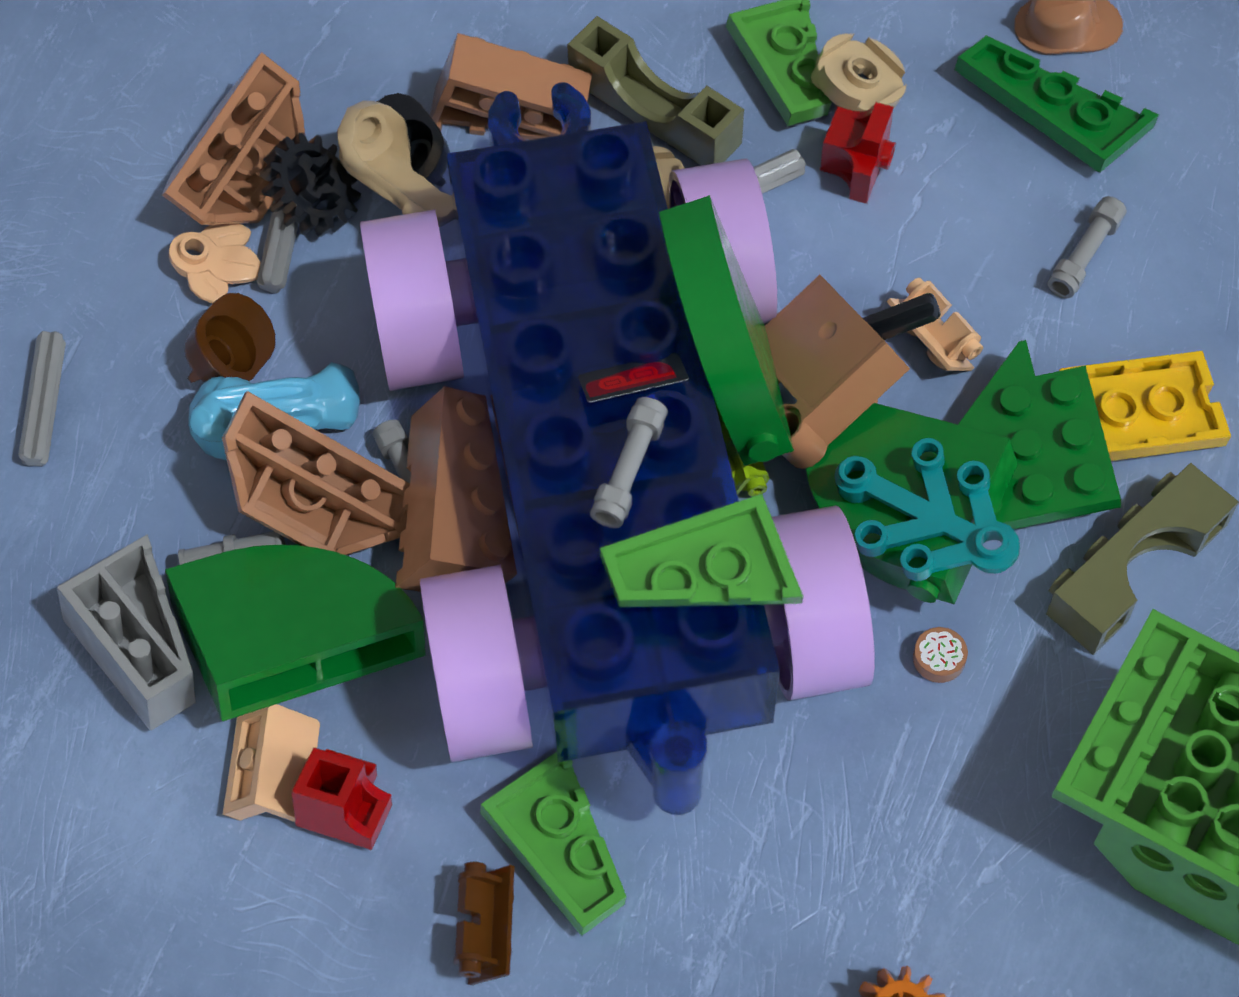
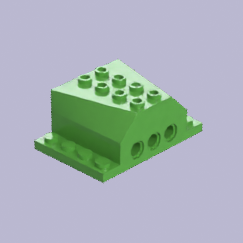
(1167, 773)

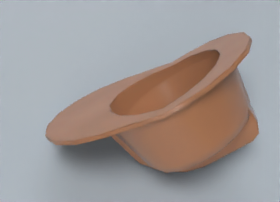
(1068, 25)

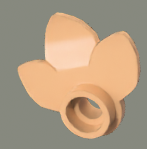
(221, 262)

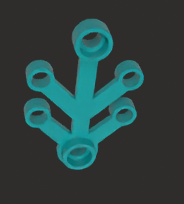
(931, 517)

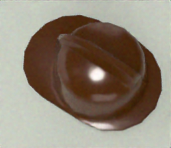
(230, 340)

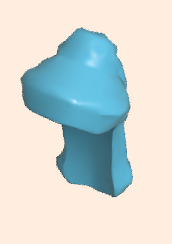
(319, 401)

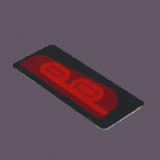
(632, 377)

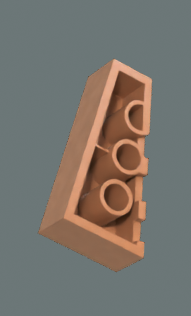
(453, 493)

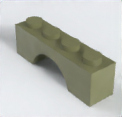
(696, 124)
(1181, 517)

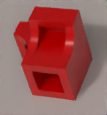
(858, 148)
(340, 798)

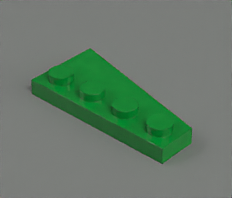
(1077, 119)

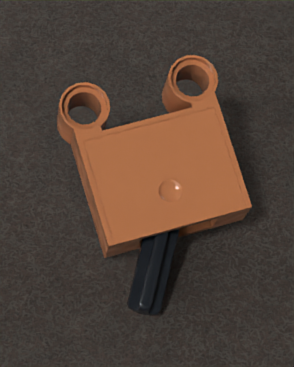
(836, 362)

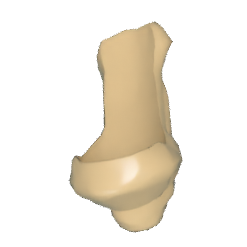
(378, 153)

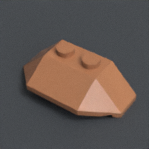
(221, 168)
(309, 483)

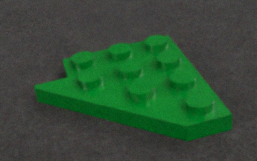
(1055, 439)

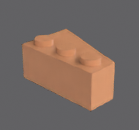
(482, 70)

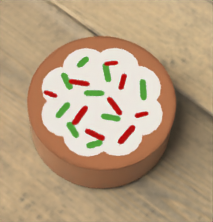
(940, 654)

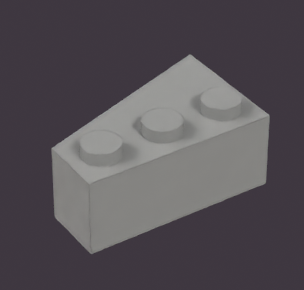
(130, 631)

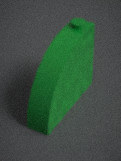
(726, 331)
(887, 440)
(289, 622)

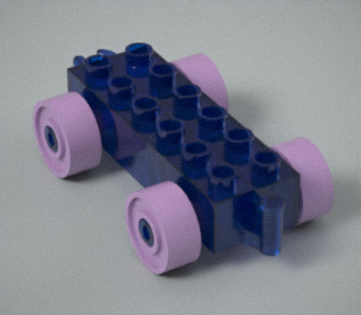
(566, 281)

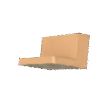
(267, 761)

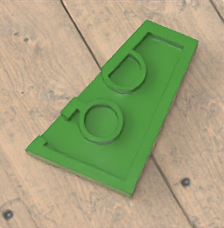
(782, 54)
(705, 560)
(554, 836)

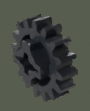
(309, 185)

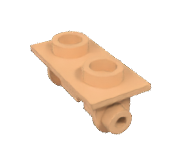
(947, 342)

